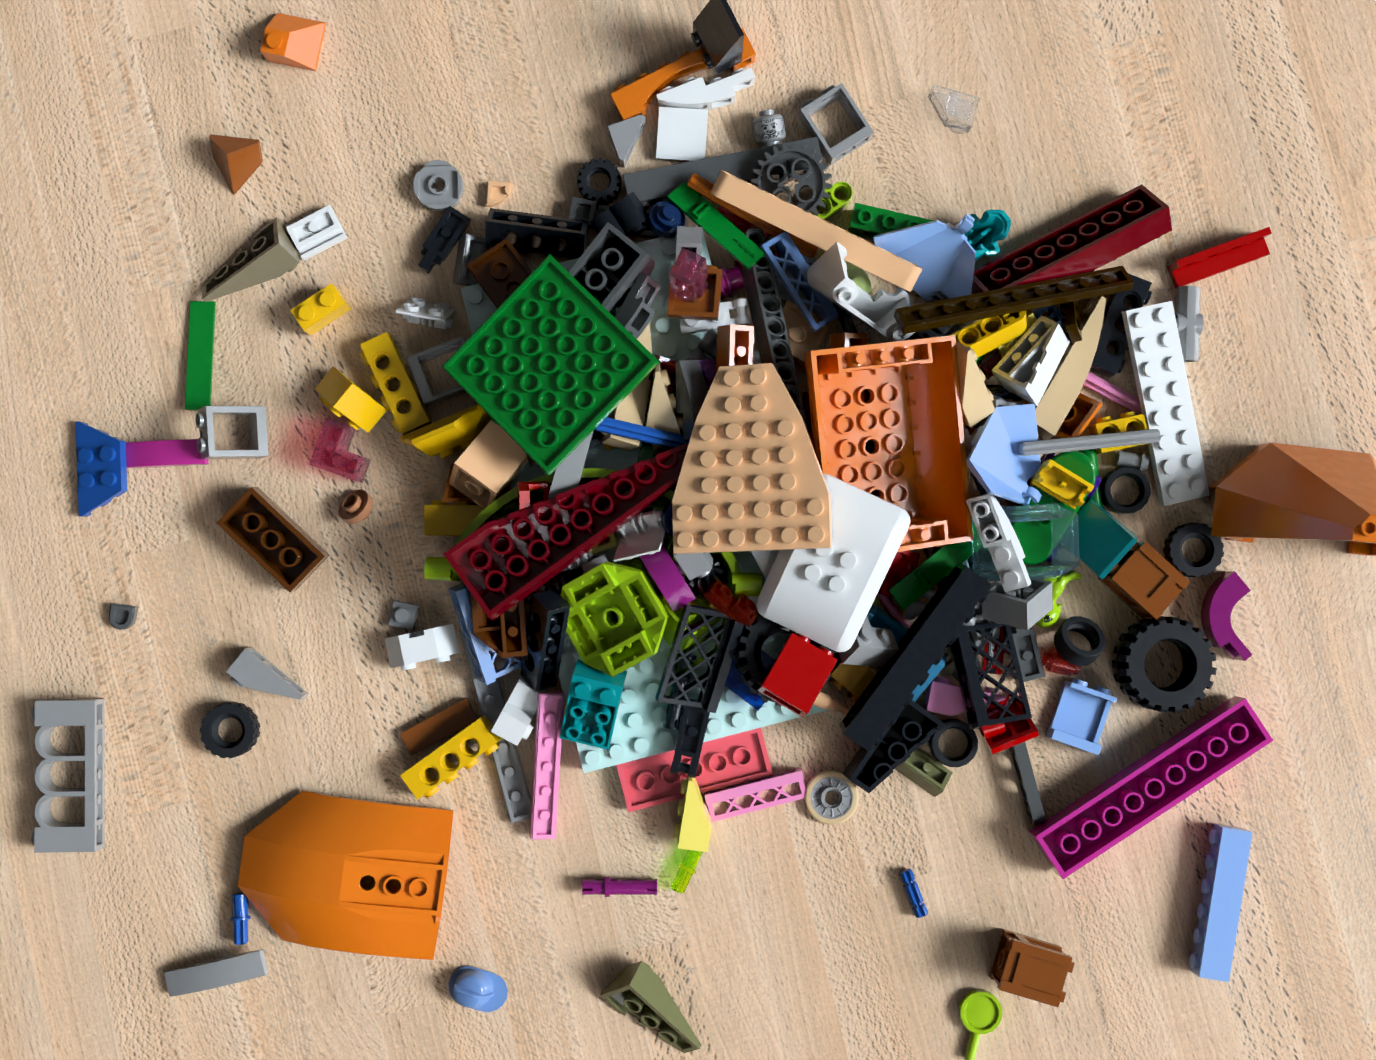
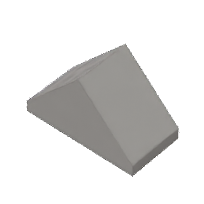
(625, 136)

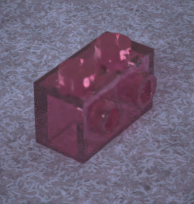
(689, 276)

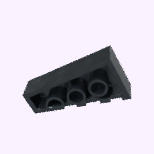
(899, 741)

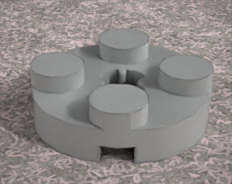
(429, 196)

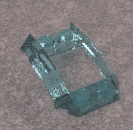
(1064, 541)

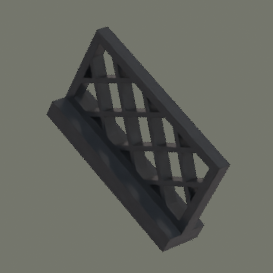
(718, 667)
(971, 683)

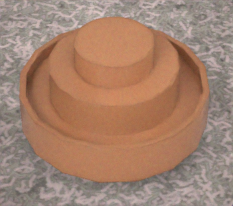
(355, 507)

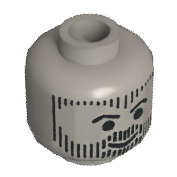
(768, 128)

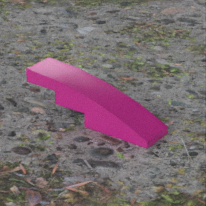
(163, 454)

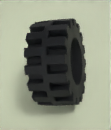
(594, 167)

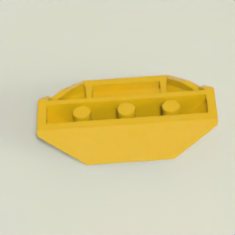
(448, 433)

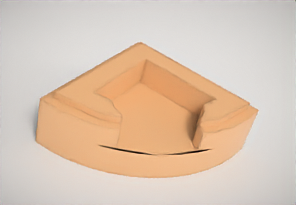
(497, 192)

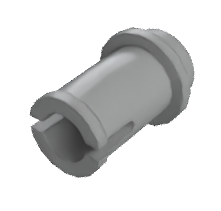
(1134, 460)

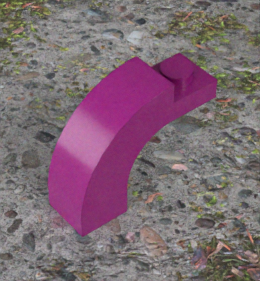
(668, 578)
(1217, 612)

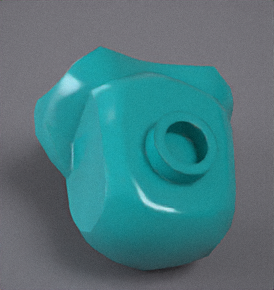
(987, 231)

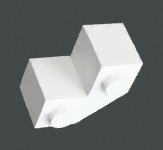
(422, 645)
(517, 713)

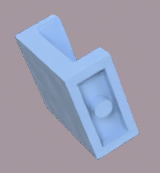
(1080, 715)

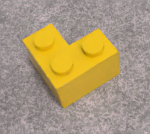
(348, 399)

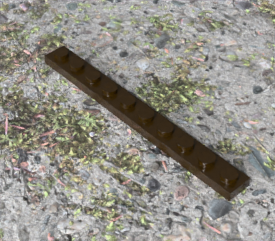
(1012, 299)

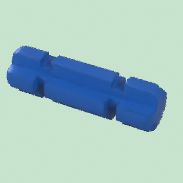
(913, 893)

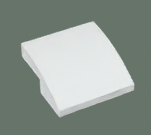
(681, 133)

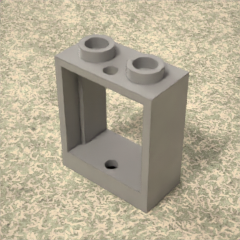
(851, 143)
(416, 363)
(257, 432)

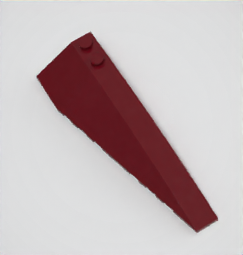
(532, 545)

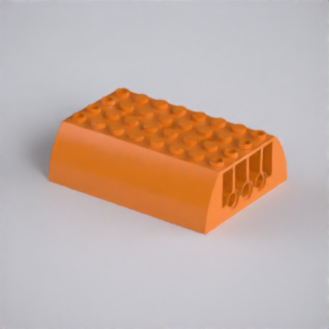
(912, 421)

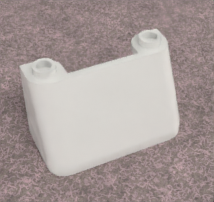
(831, 280)

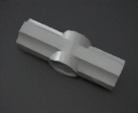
(1189, 321)

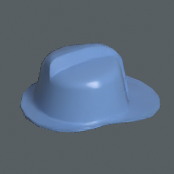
(477, 989)

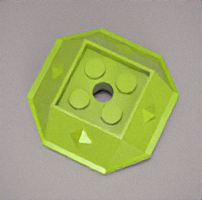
(594, 631)

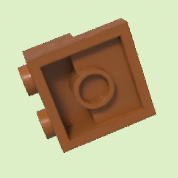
(706, 306)

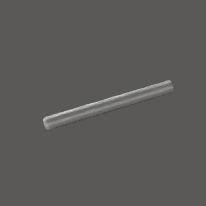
(1089, 442)

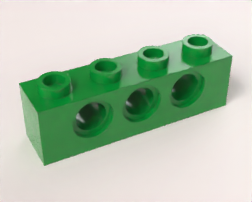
(871, 221)

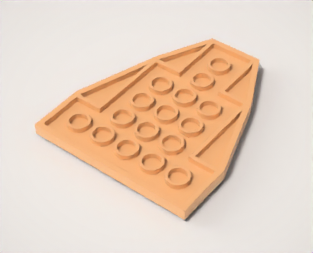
(750, 471)

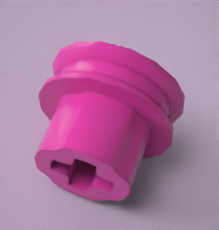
(731, 281)

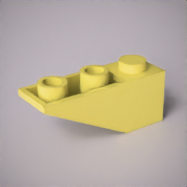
(695, 822)

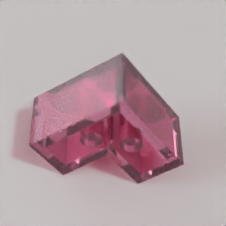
(333, 455)

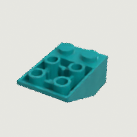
(592, 706)

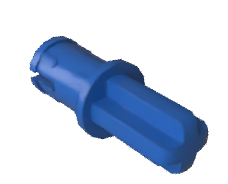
(240, 918)

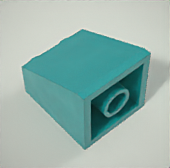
(1102, 538)

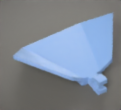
(941, 253)
(997, 458)

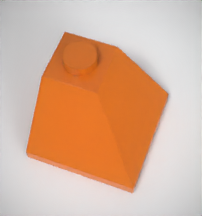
(293, 41)

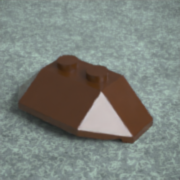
(504, 634)

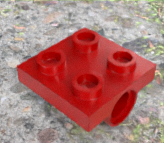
(1009, 734)

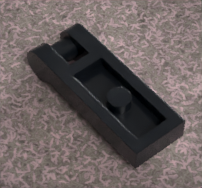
(690, 740)

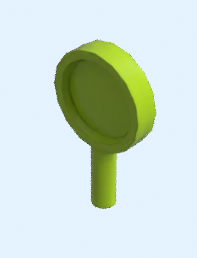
(980, 1014)

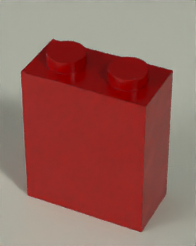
(798, 674)

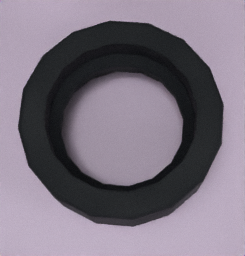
(1142, 482)
(1086, 628)
(971, 749)

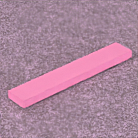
(546, 765)

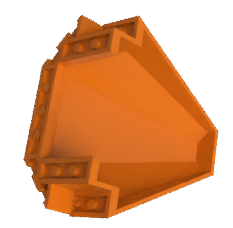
(1299, 495)

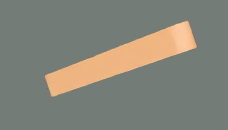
(815, 230)

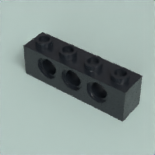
(548, 228)
(1103, 362)
(545, 639)

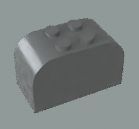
(611, 267)

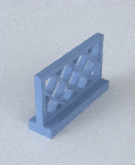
(478, 649)

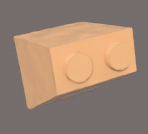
(488, 466)

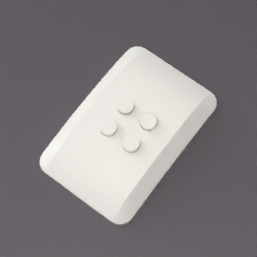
(832, 589)

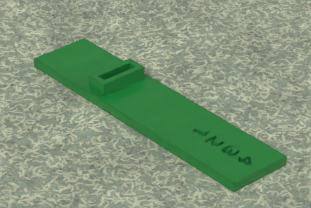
(716, 225)
(200, 355)
(929, 573)

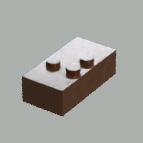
(273, 539)

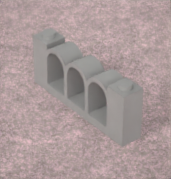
(55, 835)

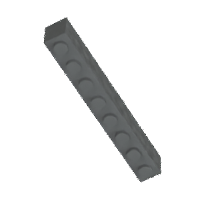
(657, 183)

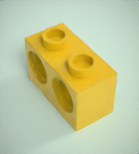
(1117, 426)

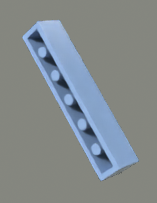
(1220, 902)

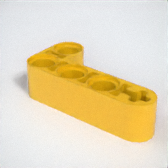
(982, 338)

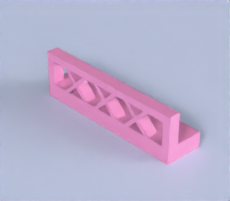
(755, 786)

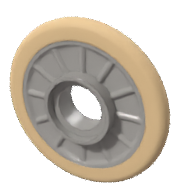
(831, 813)

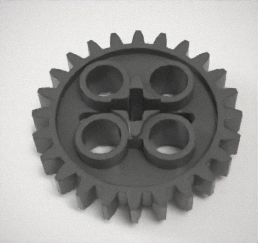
(812, 179)

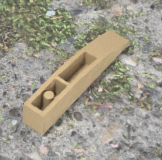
(1070, 372)
(634, 406)

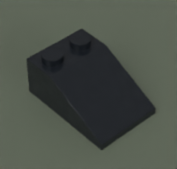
(718, 36)

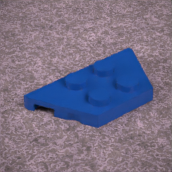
(99, 468)

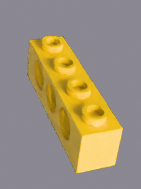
(373, 352)
(418, 777)

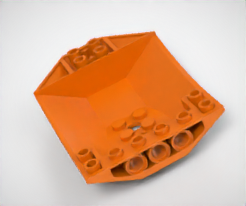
(308, 867)

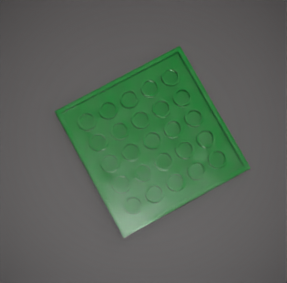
(550, 364)

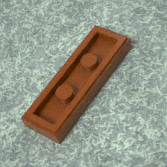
(439, 726)

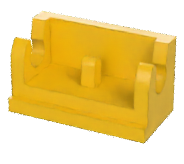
(1061, 484)

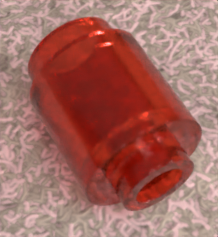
(1056, 664)

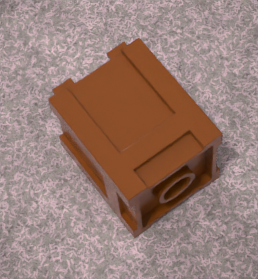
(1145, 581)
(1031, 968)

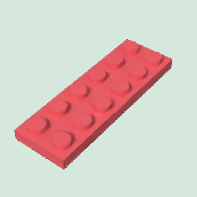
(720, 765)

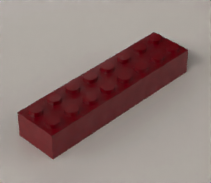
(1080, 243)

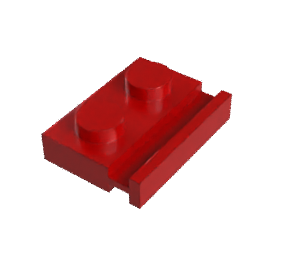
(902, 565)

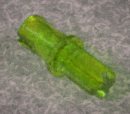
(686, 870)

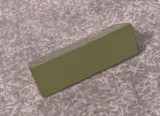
(925, 772)

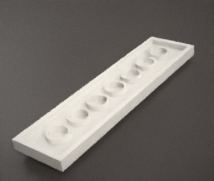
(1166, 402)

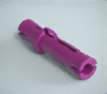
(619, 886)

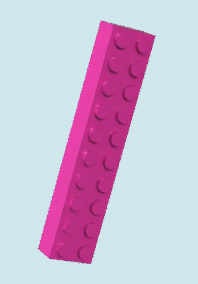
(1150, 786)

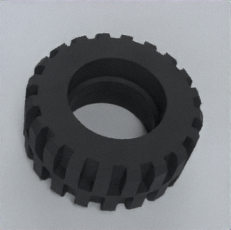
(1195, 671)

